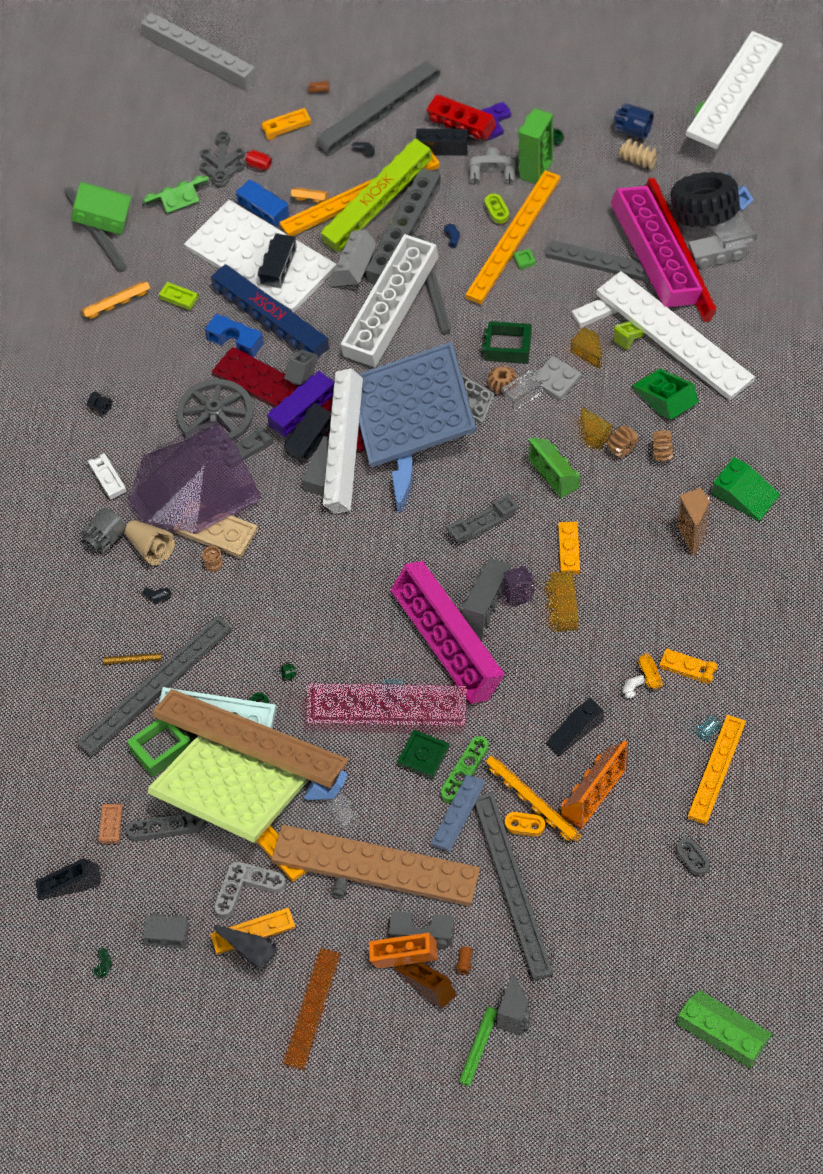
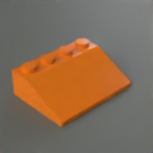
(595, 785)

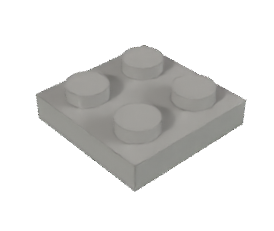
(558, 378)

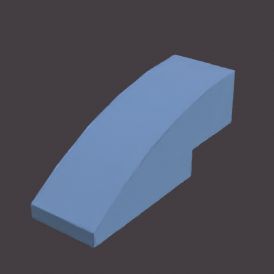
(403, 481)

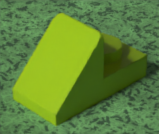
(626, 333)

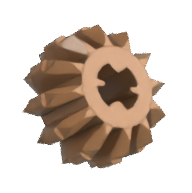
(500, 377)
(622, 441)
(662, 446)

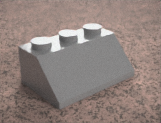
(353, 259)

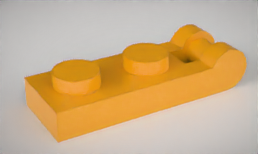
(286, 123)
(688, 666)

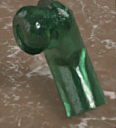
(105, 965)

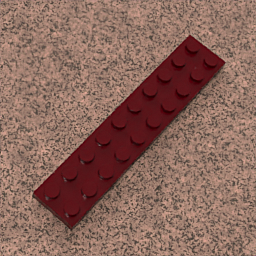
(263, 382)

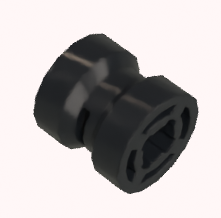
(100, 403)

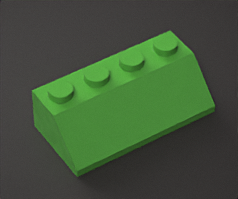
(724, 1028)

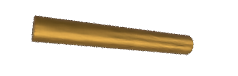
(132, 658)

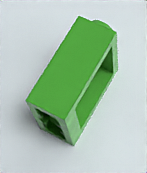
(155, 766)

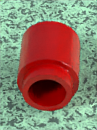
(258, 160)

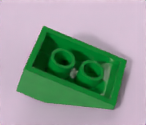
(667, 393)
(744, 489)

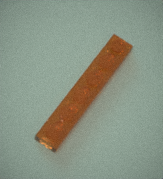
(312, 1009)

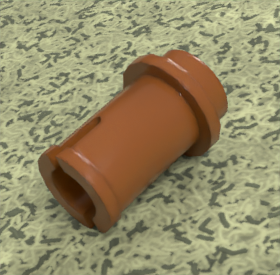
(319, 87)
(463, 965)

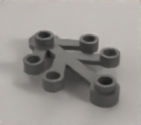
(221, 176)

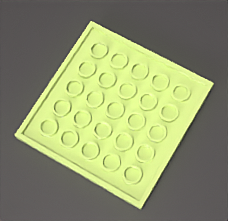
(227, 787)

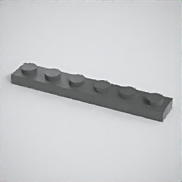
(596, 260)

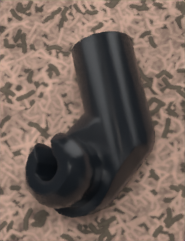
(365, 147)
(158, 595)

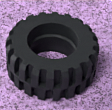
(705, 199)

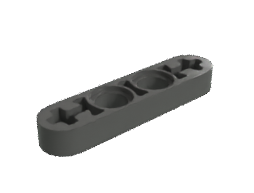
(166, 830)

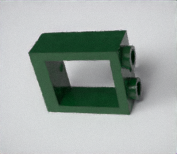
(507, 355)

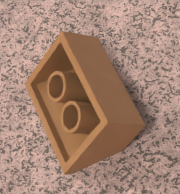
(693, 518)

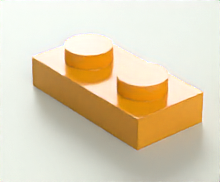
(316, 195)

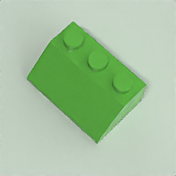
(101, 208)
(553, 466)

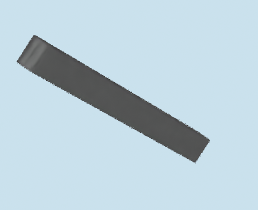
(378, 107)

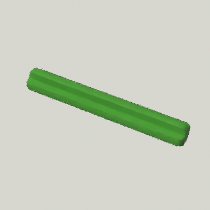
(478, 1046)

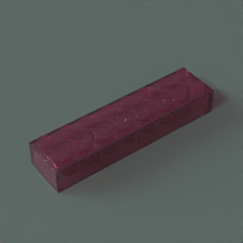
(387, 703)

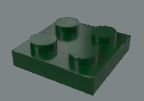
(423, 754)

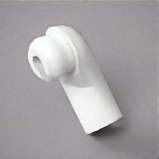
(630, 684)

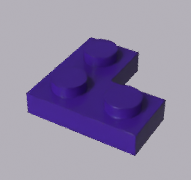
(500, 112)

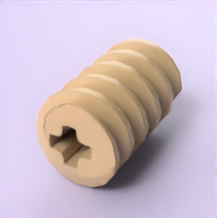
(638, 154)

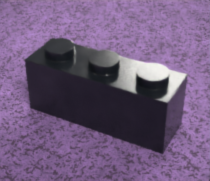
(444, 141)
(277, 260)
(308, 433)

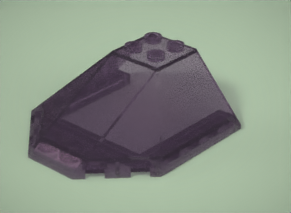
(193, 481)

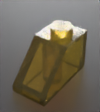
(587, 346)
(594, 429)

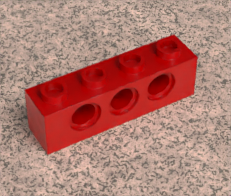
(461, 116)

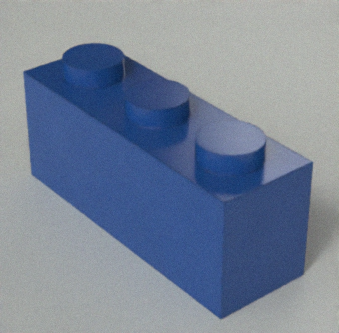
(262, 203)

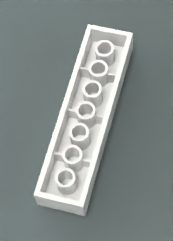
(389, 300)

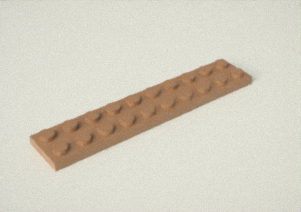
(250, 738)
(376, 865)

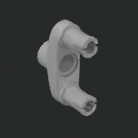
(492, 162)

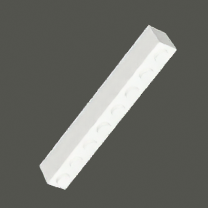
(342, 441)

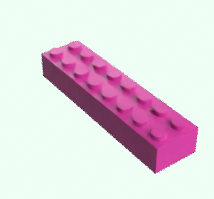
(656, 246)
(447, 632)

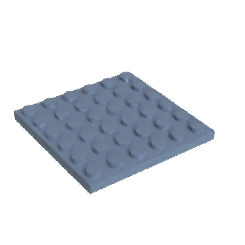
(414, 405)

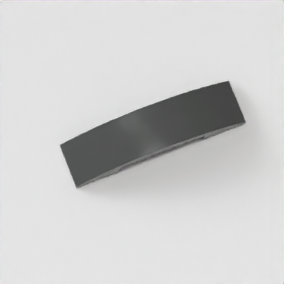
(484, 521)

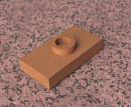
(110, 824)

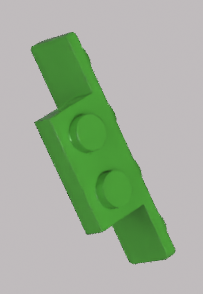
(178, 197)

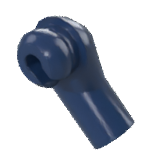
(454, 233)

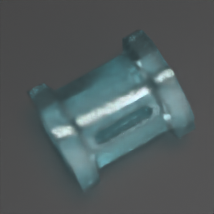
(708, 727)

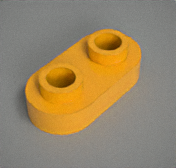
(650, 669)
(525, 822)

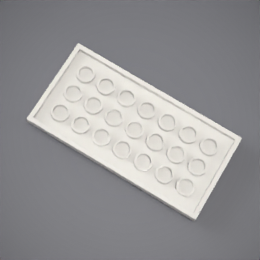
(242, 239)

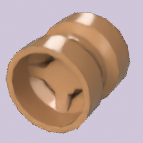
(212, 559)

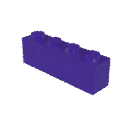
(293, 408)

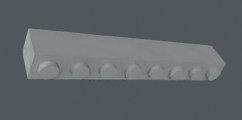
(198, 51)

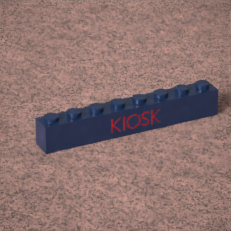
(268, 311)

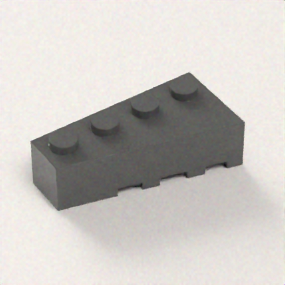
(484, 596)

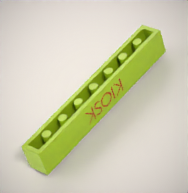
(377, 194)

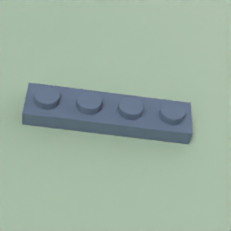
(458, 813)

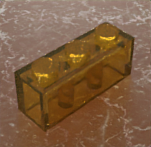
(563, 601)

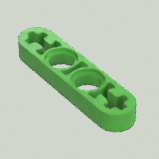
(462, 768)

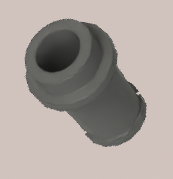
(339, 889)

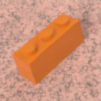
(403, 950)

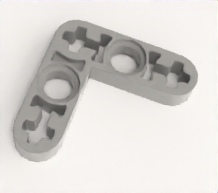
(245, 879)

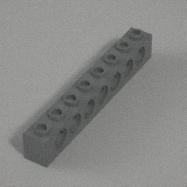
(405, 221)

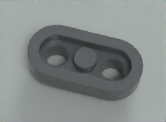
(693, 858)

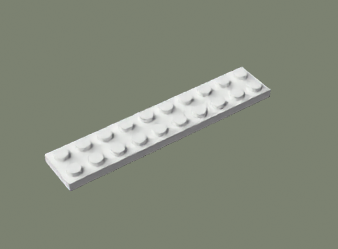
(733, 90)
(675, 335)

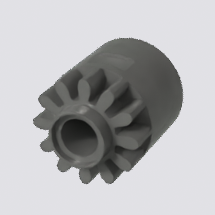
(102, 531)

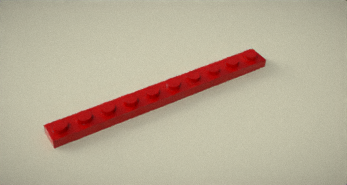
(704, 303)

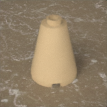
(150, 541)

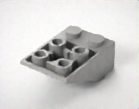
(479, 399)

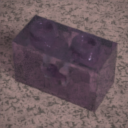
(518, 586)

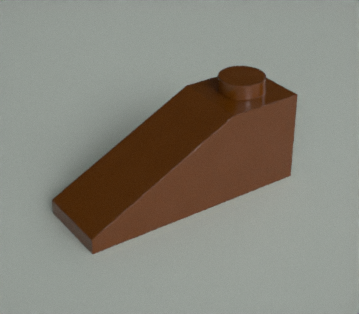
(428, 982)

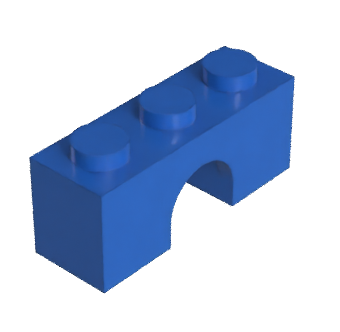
(222, 329)

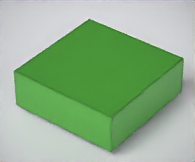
(524, 259)

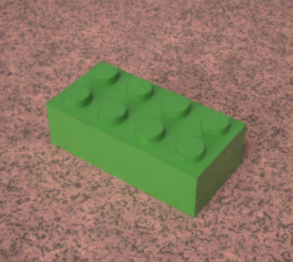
(535, 145)

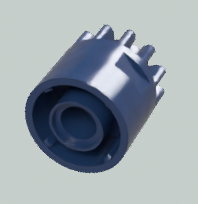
(634, 121)

